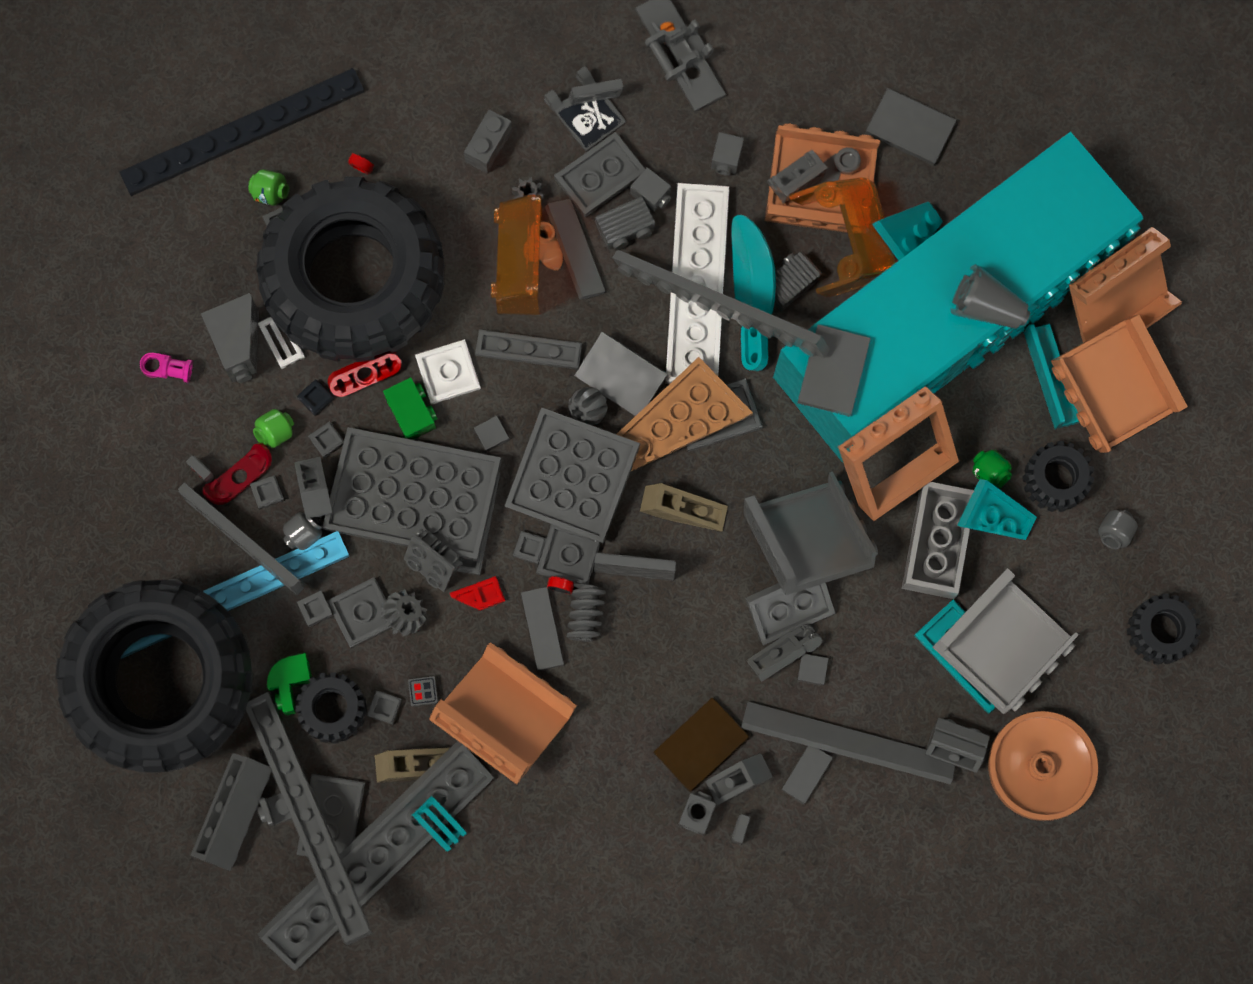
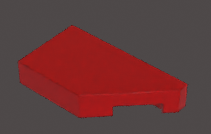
(481, 594)

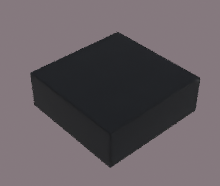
(315, 397)

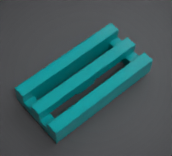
(452, 837)

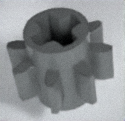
(527, 185)

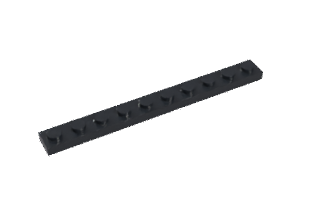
(241, 132)

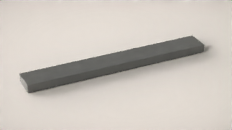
(846, 742)

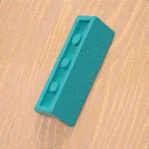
(1043, 350)

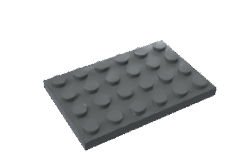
(401, 485)

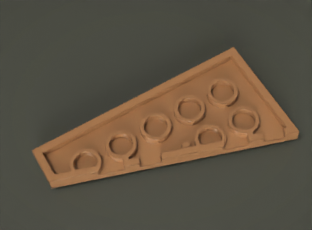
(684, 413)

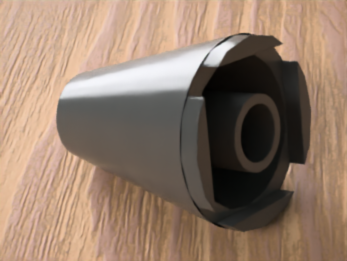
(988, 300)

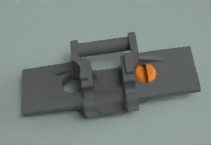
(687, 48)

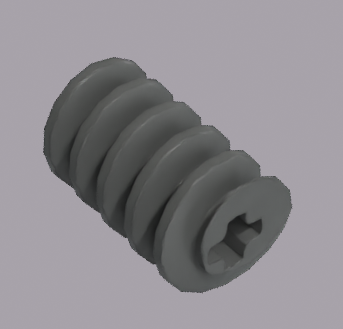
(585, 612)

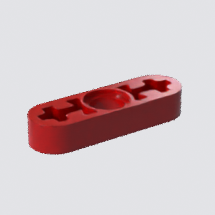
(374, 377)

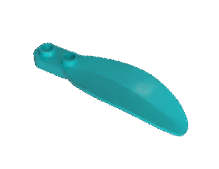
(752, 285)

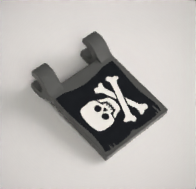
(586, 121)

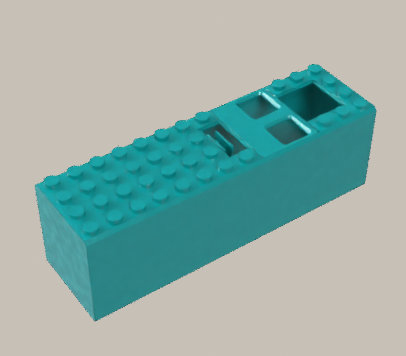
(1028, 233)

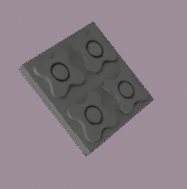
(572, 475)

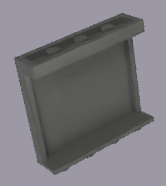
(811, 536)

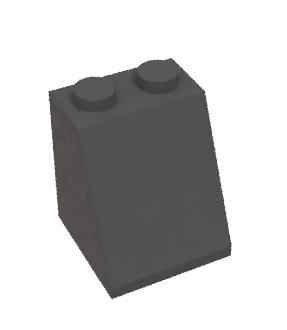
(235, 336)

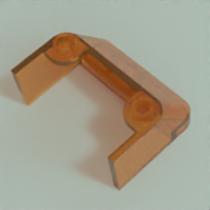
(860, 209)
(518, 255)

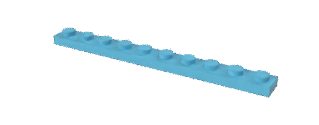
(260, 582)

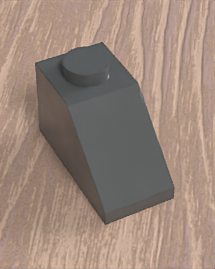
(739, 778)

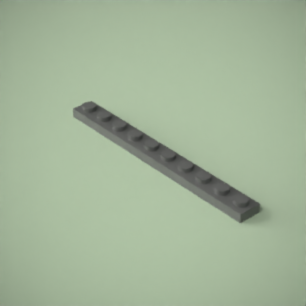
(724, 305)
(308, 819)

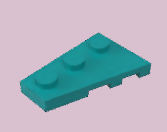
(908, 228)
(996, 513)

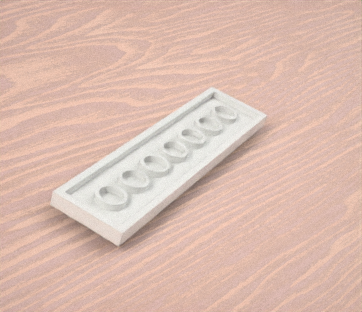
(700, 258)

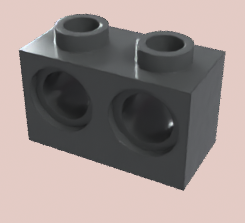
(313, 487)

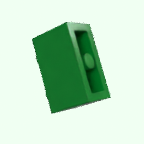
(409, 409)

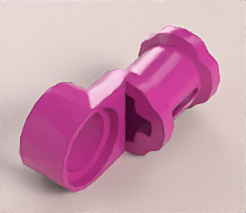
(168, 367)

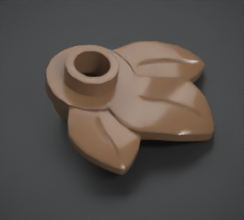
(549, 248)

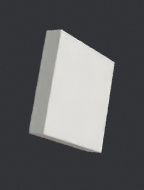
(447, 371)

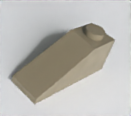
(683, 507)
(405, 764)

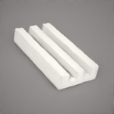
(290, 359)

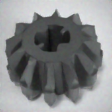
(403, 613)

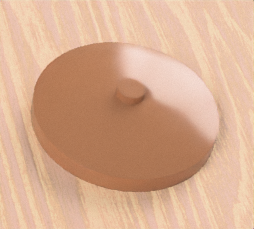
(1043, 766)

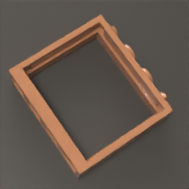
(913, 475)

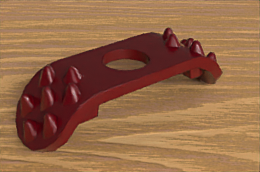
(254, 463)

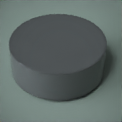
(847, 161)

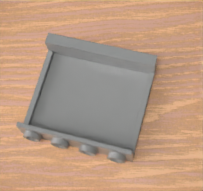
(1004, 644)

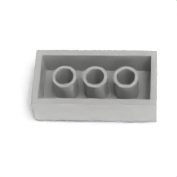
(937, 542)

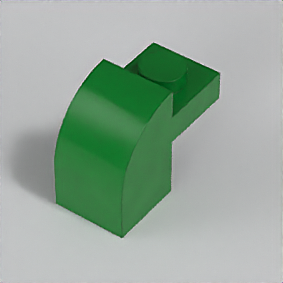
(287, 674)

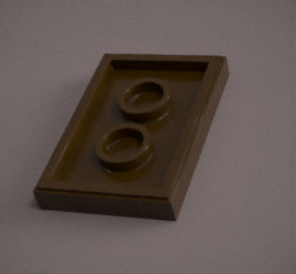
(700, 744)

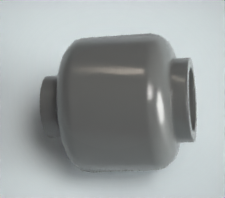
(1117, 529)
(302, 531)

